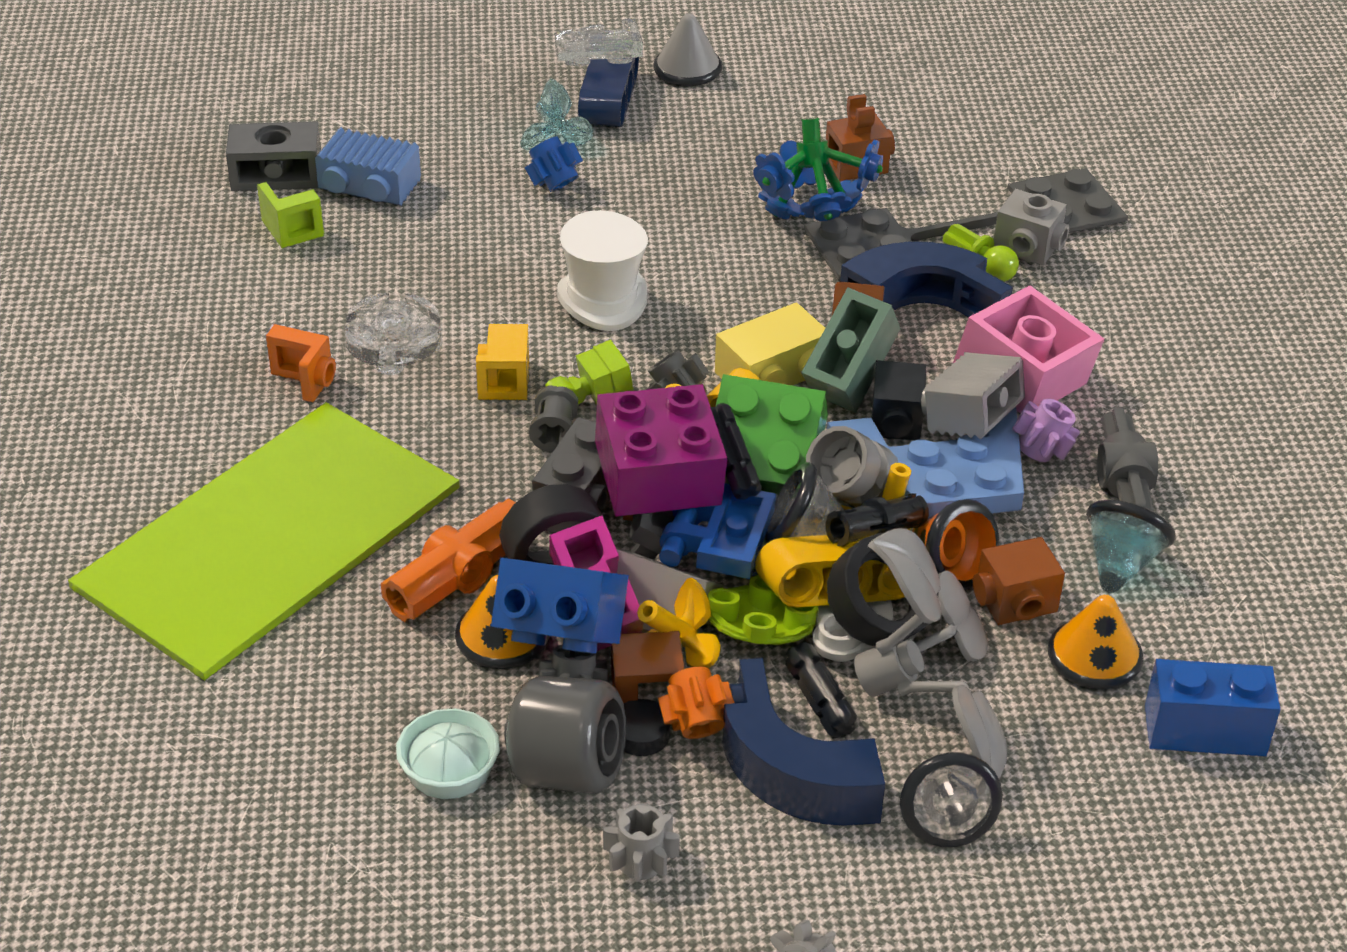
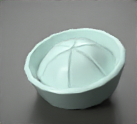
(448, 752)

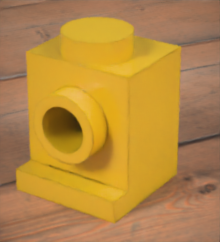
(503, 363)

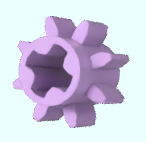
(1046, 430)

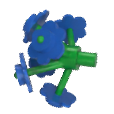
(807, 164)

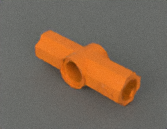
(447, 563)

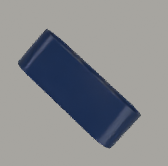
(607, 92)

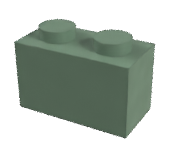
(848, 349)

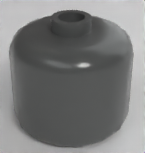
(566, 734)

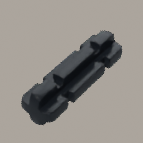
(739, 468)
(821, 690)

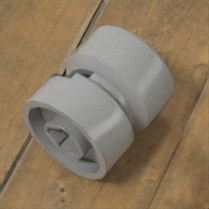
(851, 464)

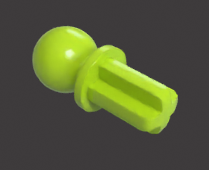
(1001, 260)

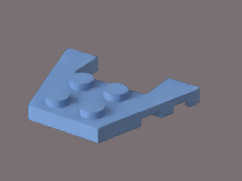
(960, 468)

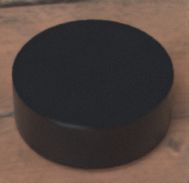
(645, 728)

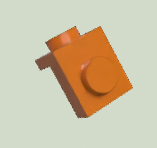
(301, 357)

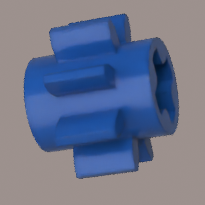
(553, 164)

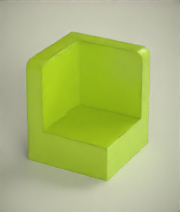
(292, 217)

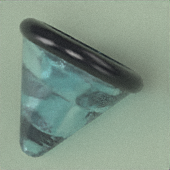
(1125, 540)

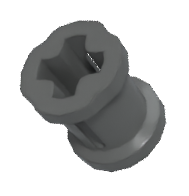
(555, 412)

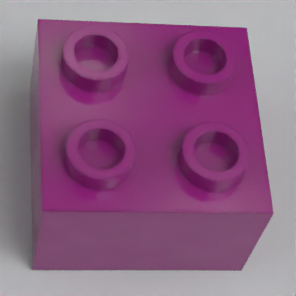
(660, 450)

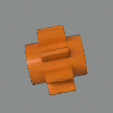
(695, 702)

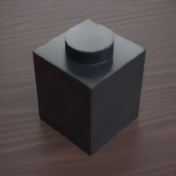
(898, 399)

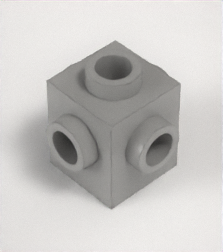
(1031, 226)

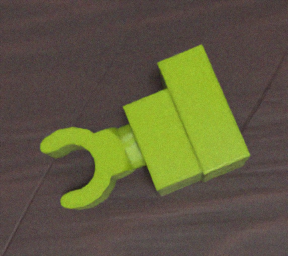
(600, 372)

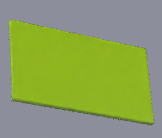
(263, 539)

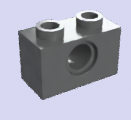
(273, 154)

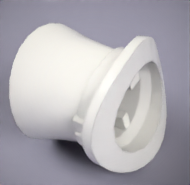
(603, 270)

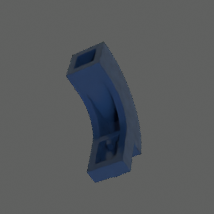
(928, 275)
(793, 772)

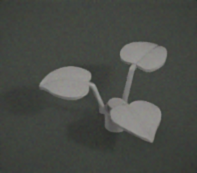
(898, 662)

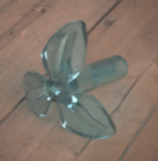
(553, 108)

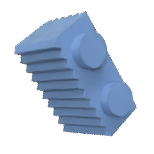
(368, 166)

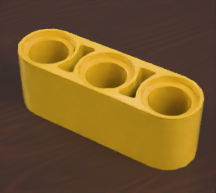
(801, 566)

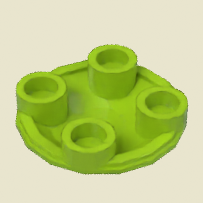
(758, 615)

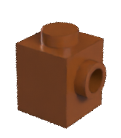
(1019, 581)

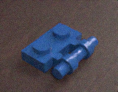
(728, 541)

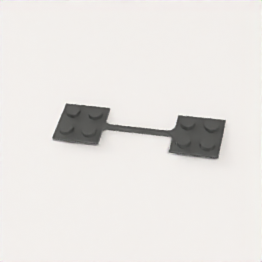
(853, 234)

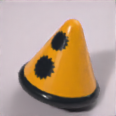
(491, 645)
(1096, 647)

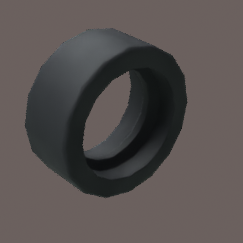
(540, 511)
(849, 604)

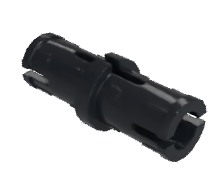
(876, 517)

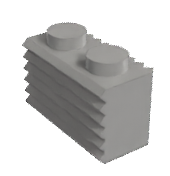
(973, 394)

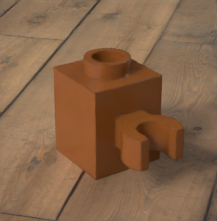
(855, 133)

